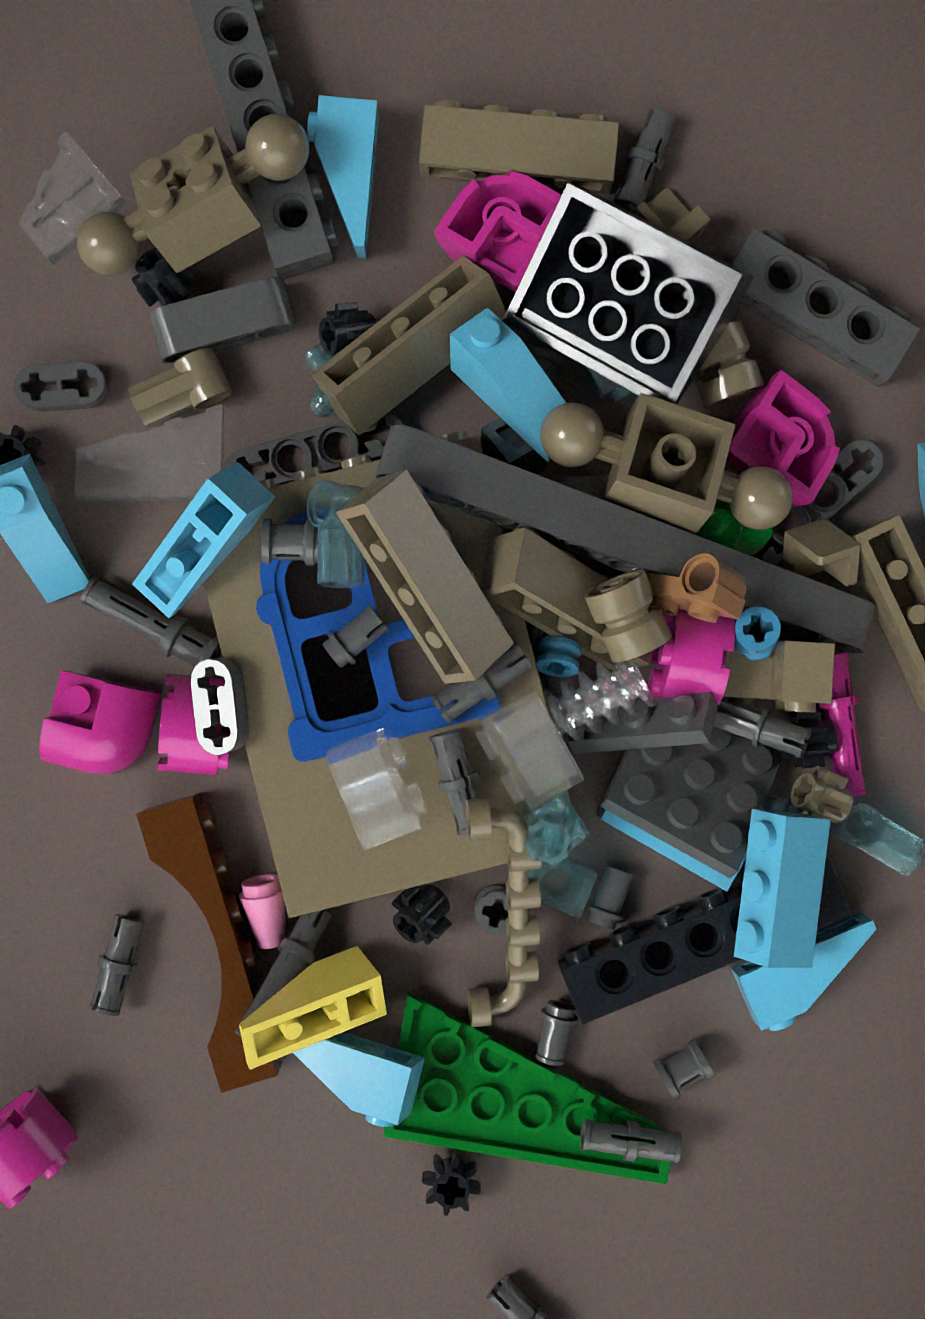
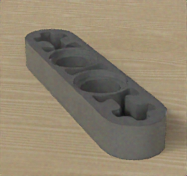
(312, 445)
(858, 481)

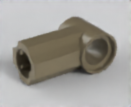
(193, 383)

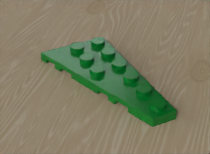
(503, 1102)

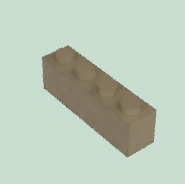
(542, 145)
(405, 345)
(425, 577)
(896, 585)
(546, 590)

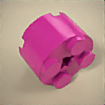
(692, 657)
(179, 735)
(31, 1144)

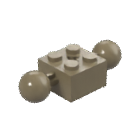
(194, 197)
(667, 464)

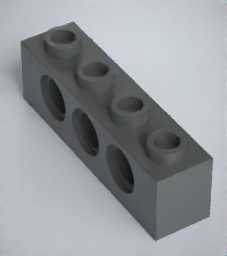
(847, 300)

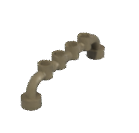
(521, 894)

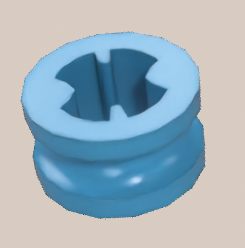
(558, 656)

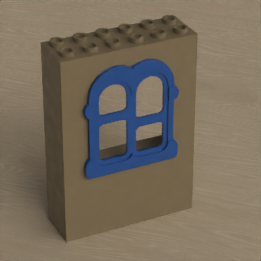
(287, 742)

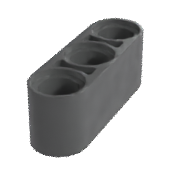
(223, 318)

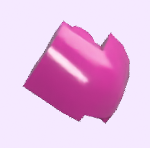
(498, 224)
(786, 431)
(97, 724)

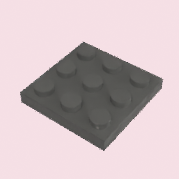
(696, 795)

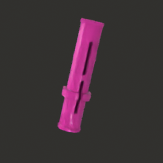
(841, 711)

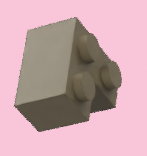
(792, 675)

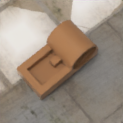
(703, 589)

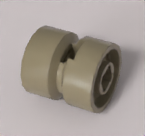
(727, 370)
(630, 622)

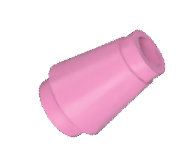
(265, 909)

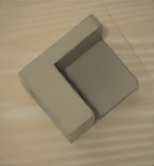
(673, 216)
(820, 548)

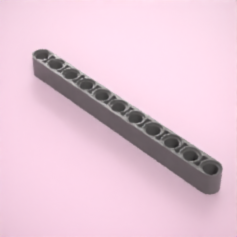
(615, 534)

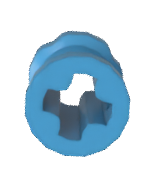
(767, 623)

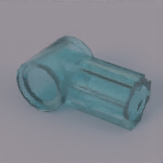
(338, 556)
(554, 830)
(882, 840)

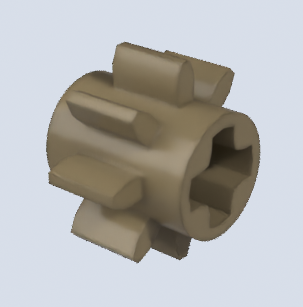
(822, 795)

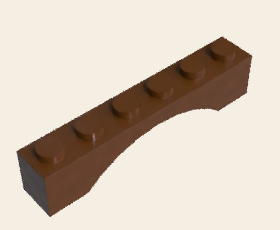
(183, 845)

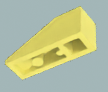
(314, 1006)

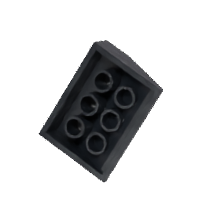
(625, 296)

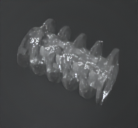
(597, 699)

